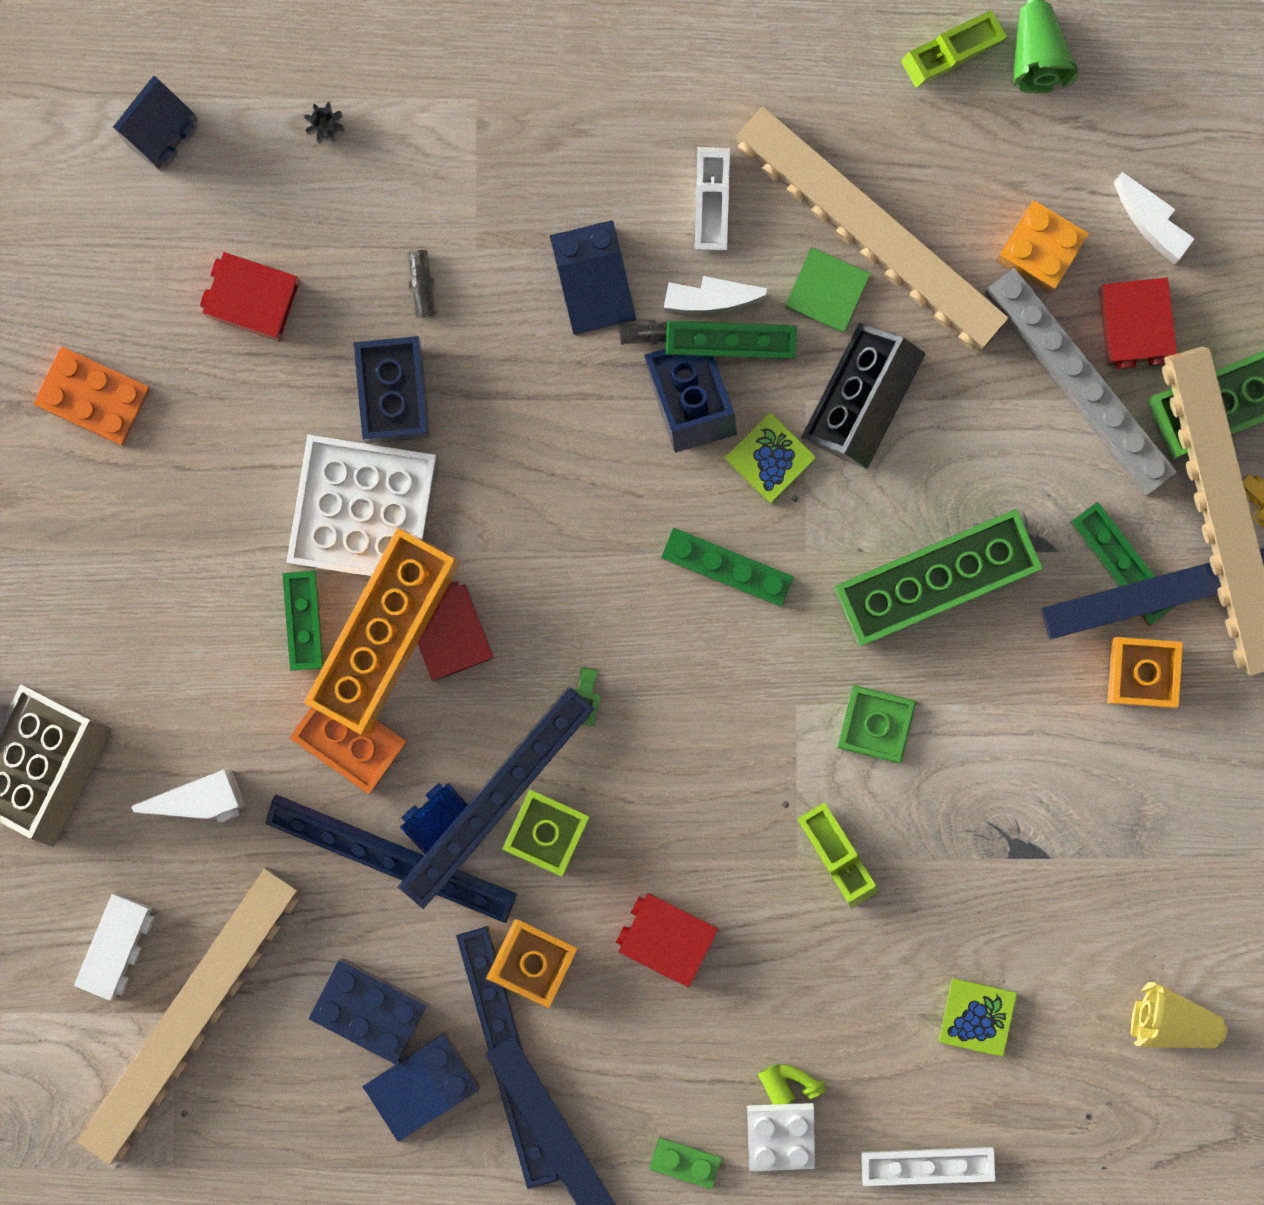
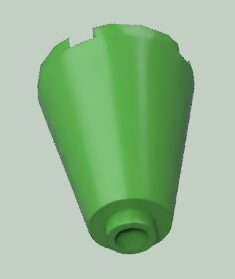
(1041, 50)

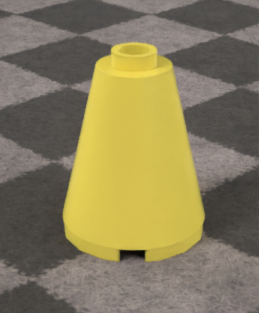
(1174, 1021)

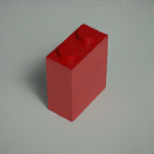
(250, 296)
(1137, 322)
(454, 635)
(666, 939)

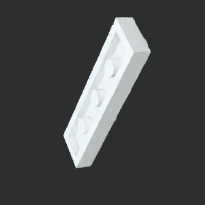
(928, 1166)

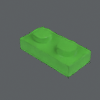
(685, 1163)

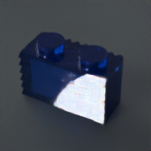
(429, 822)

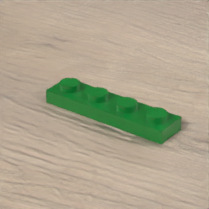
(731, 339)
(1114, 551)
(727, 567)

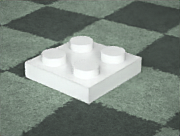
(781, 1137)

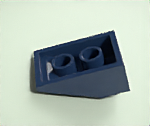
(156, 123)
(593, 277)
(691, 399)
(421, 1087)

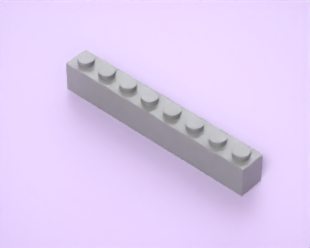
(1080, 382)

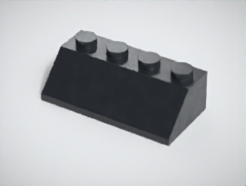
(863, 395)

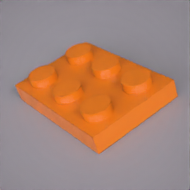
(91, 396)
(355, 756)

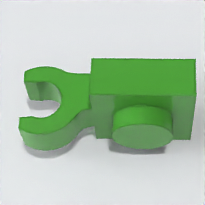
(585, 685)

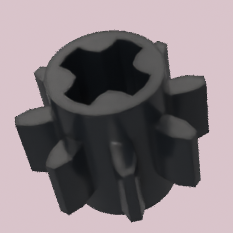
(330, 117)

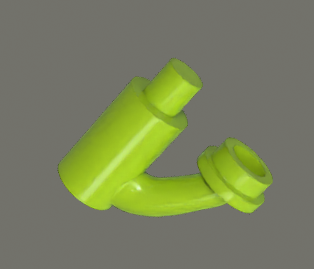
(778, 1089)

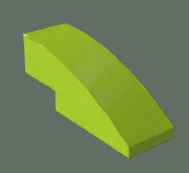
(953, 48)
(838, 855)

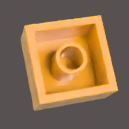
(1042, 247)
(1145, 672)
(531, 963)

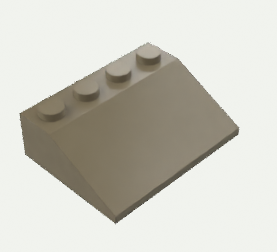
(44, 763)

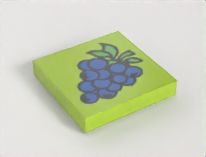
(770, 458)
(977, 1017)

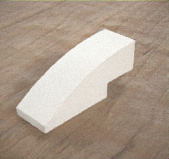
(712, 198)
(1151, 218)
(713, 297)

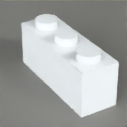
(114, 947)

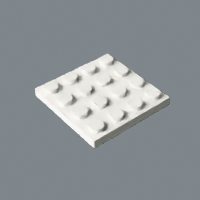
(355, 501)

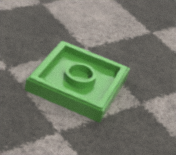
(827, 290)
(876, 724)

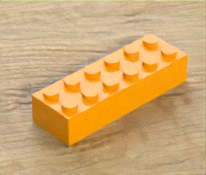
(382, 631)

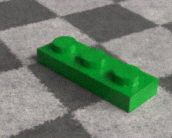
(303, 620)

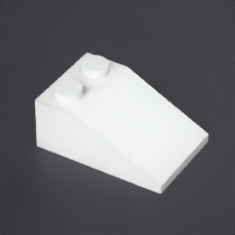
(206, 798)

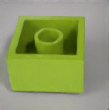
(546, 832)

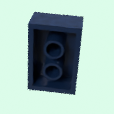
(391, 389)
(368, 1011)

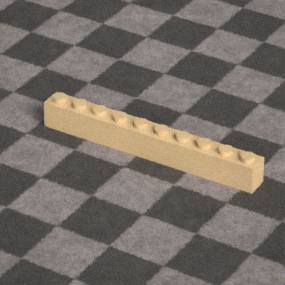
(871, 229)
(1221, 500)
(188, 1016)

